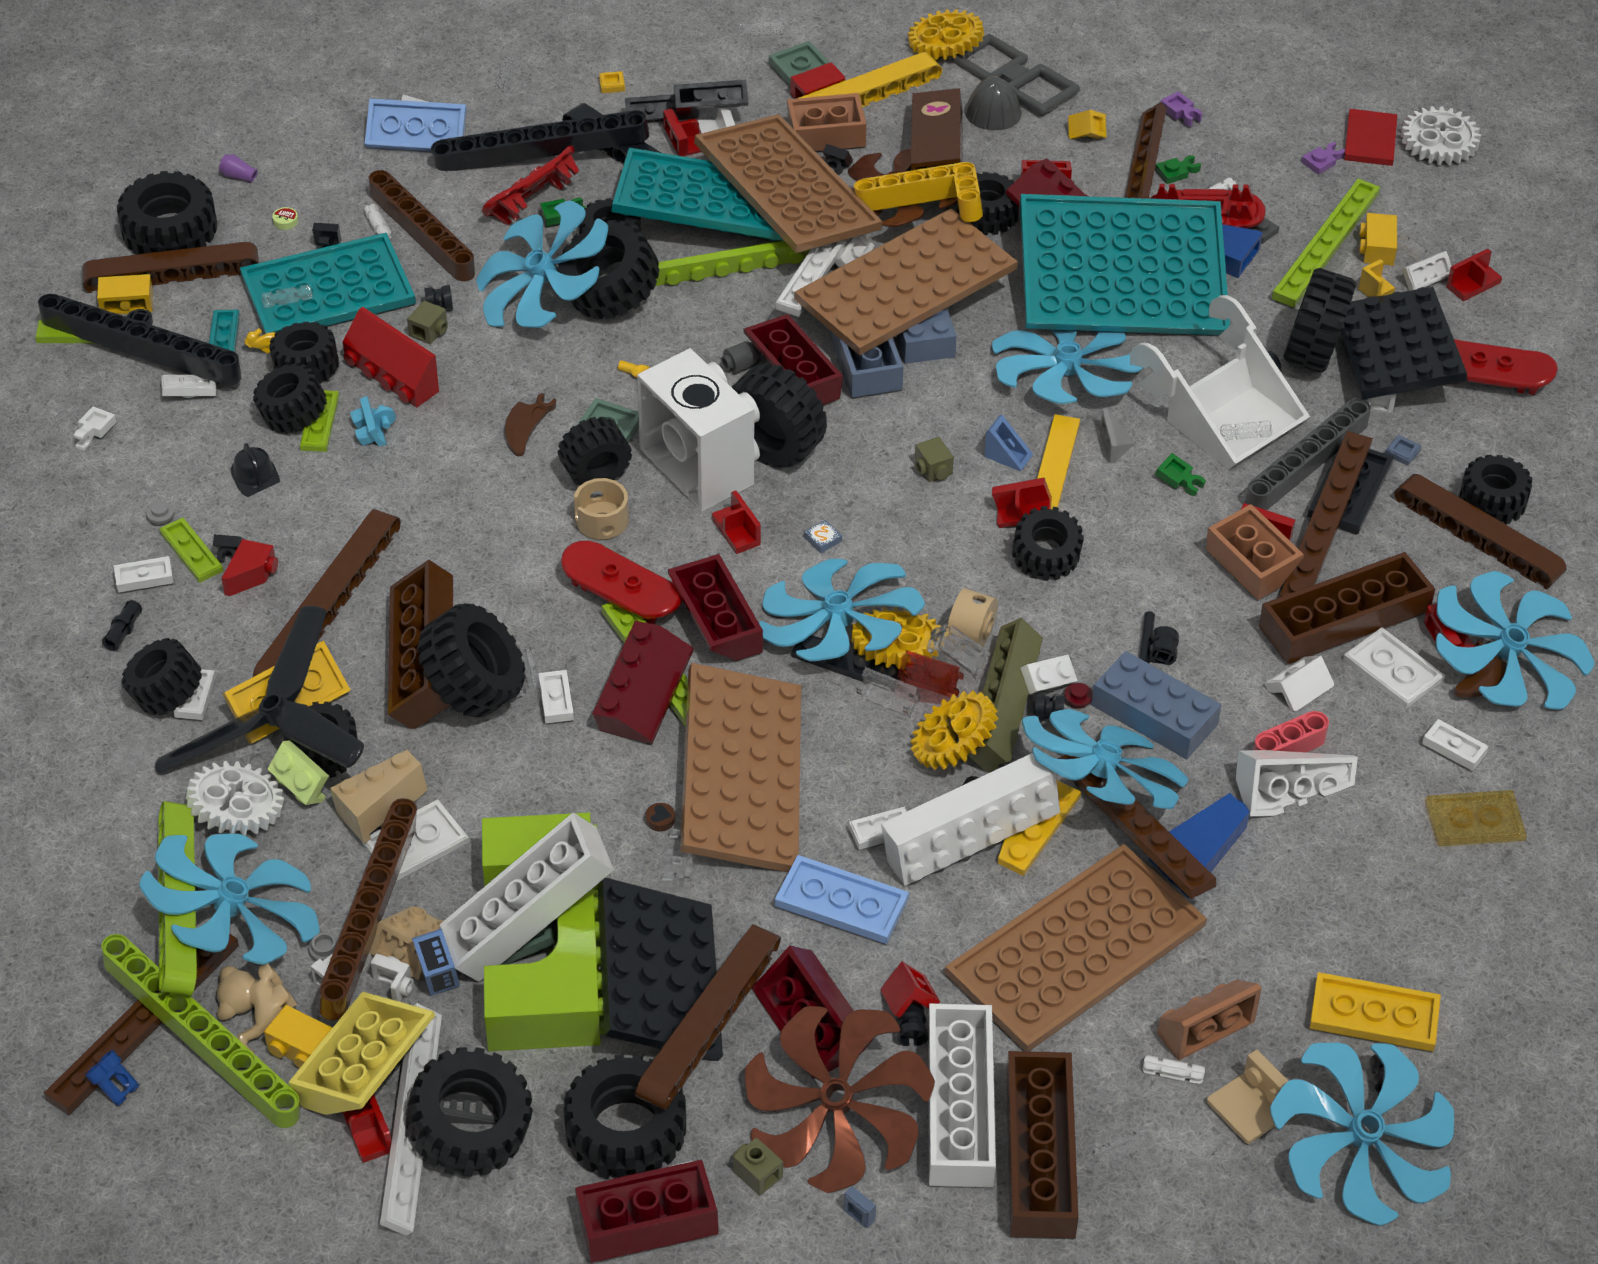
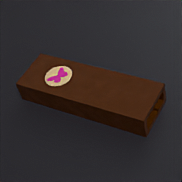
(936, 128)

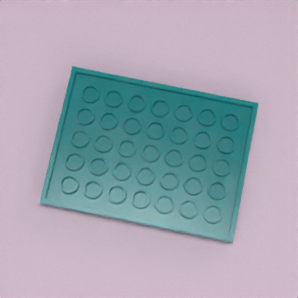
(1122, 264)

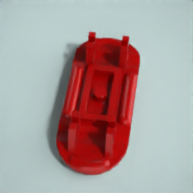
(554, 172)
(1237, 207)
(1507, 366)
(619, 580)

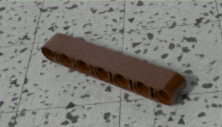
(422, 225)
(174, 265)
(1481, 529)

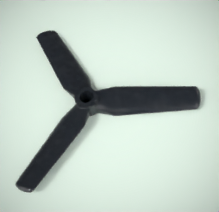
(278, 706)

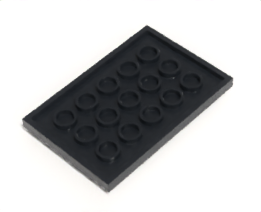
(1400, 344)
(653, 962)

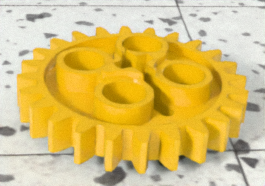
(946, 34)
(914, 636)
(971, 719)

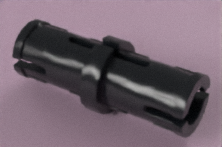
(122, 625)

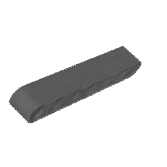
(1307, 454)

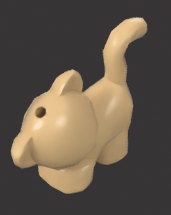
(241, 992)

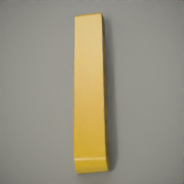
(887, 80)

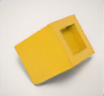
(1087, 123)
(1372, 281)

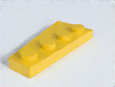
(1025, 846)

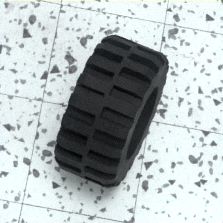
(161, 195)
(623, 286)
(1319, 320)
(789, 412)
(471, 660)
(460, 1148)
(613, 1150)

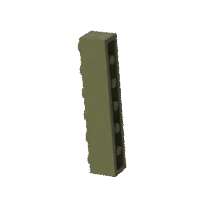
(1006, 688)

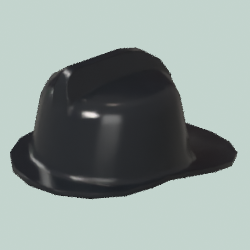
(253, 470)

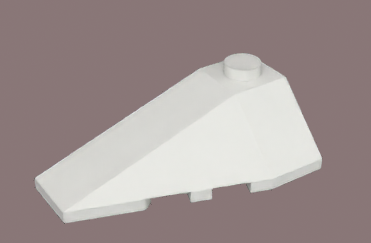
(1280, 778)

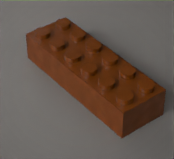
(413, 605)
(1346, 607)
(1041, 1145)

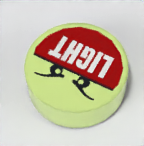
(285, 218)

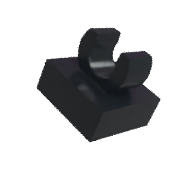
(837, 156)
(326, 234)
(226, 544)

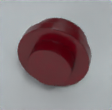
(1078, 695)

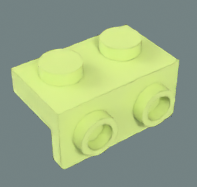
(298, 773)

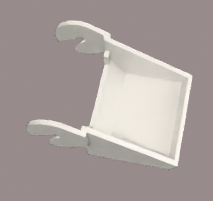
(1236, 393)

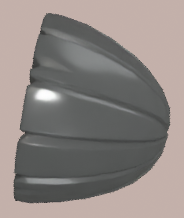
(993, 105)

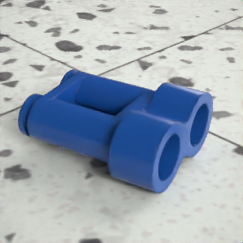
(104, 1069)

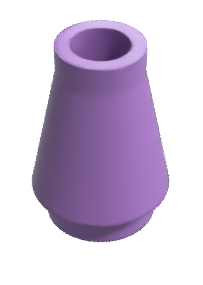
(236, 168)

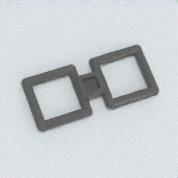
(1018, 75)

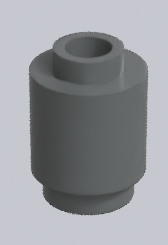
(740, 356)

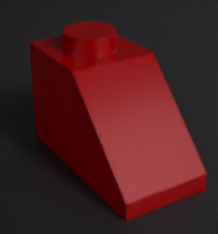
(249, 567)

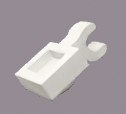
(93, 423)

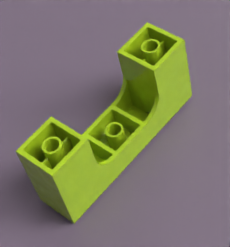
(562, 995)

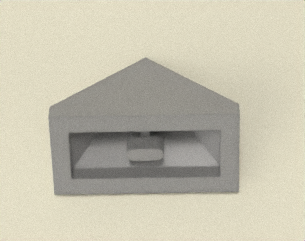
(1115, 436)

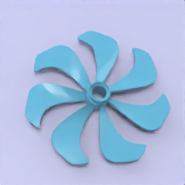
(540, 267)
(1063, 361)
(837, 609)
(1510, 641)
(1100, 758)
(228, 896)
(1311, 1153)

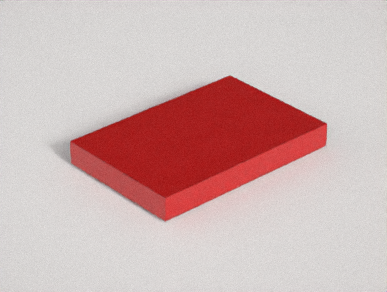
(1370, 137)

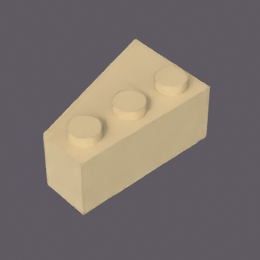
(368, 795)

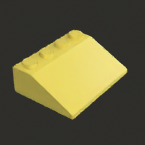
(358, 1054)

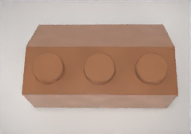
(829, 120)
(1253, 551)
(1209, 1017)

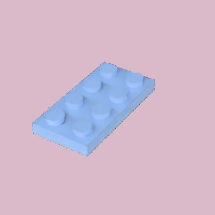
(412, 124)
(842, 899)

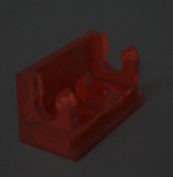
(930, 674)

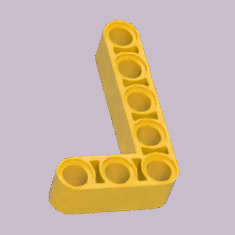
(925, 186)

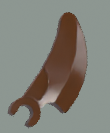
(523, 421)
(1489, 676)

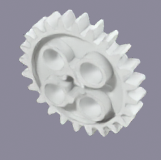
(1440, 135)
(234, 798)

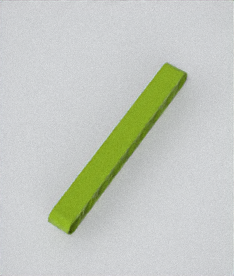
(176, 959)
(204, 1042)

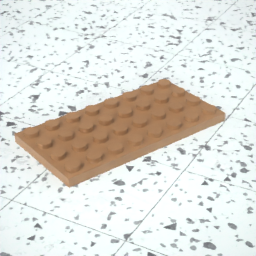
(788, 183)
(905, 281)
(741, 768)
(1075, 947)

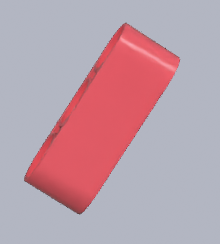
(1295, 735)

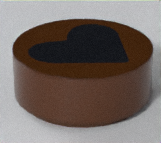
(660, 817)

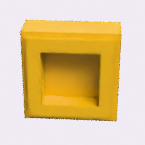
(612, 82)

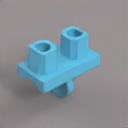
(374, 421)

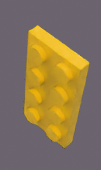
(322, 684)
(1375, 1011)

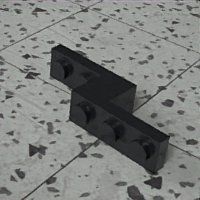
(690, 98)

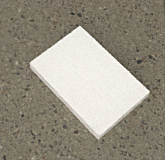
(1394, 667)
(434, 837)

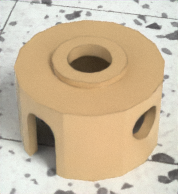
(603, 515)
(973, 618)

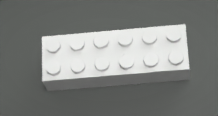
(970, 818)
(526, 896)
(963, 1096)

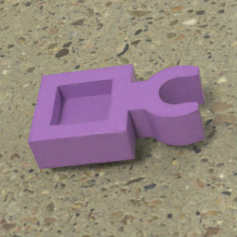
(1181, 106)
(1321, 160)

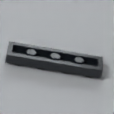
(849, 664)

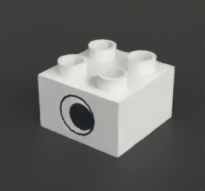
(697, 428)

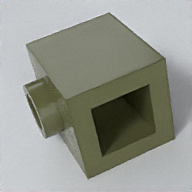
(427, 322)
(933, 459)
(757, 1166)

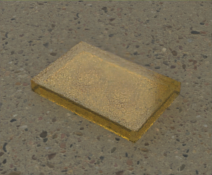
(1476, 818)

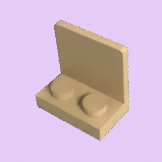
(396, 934)
(1248, 1098)

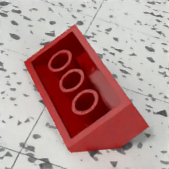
(391, 358)

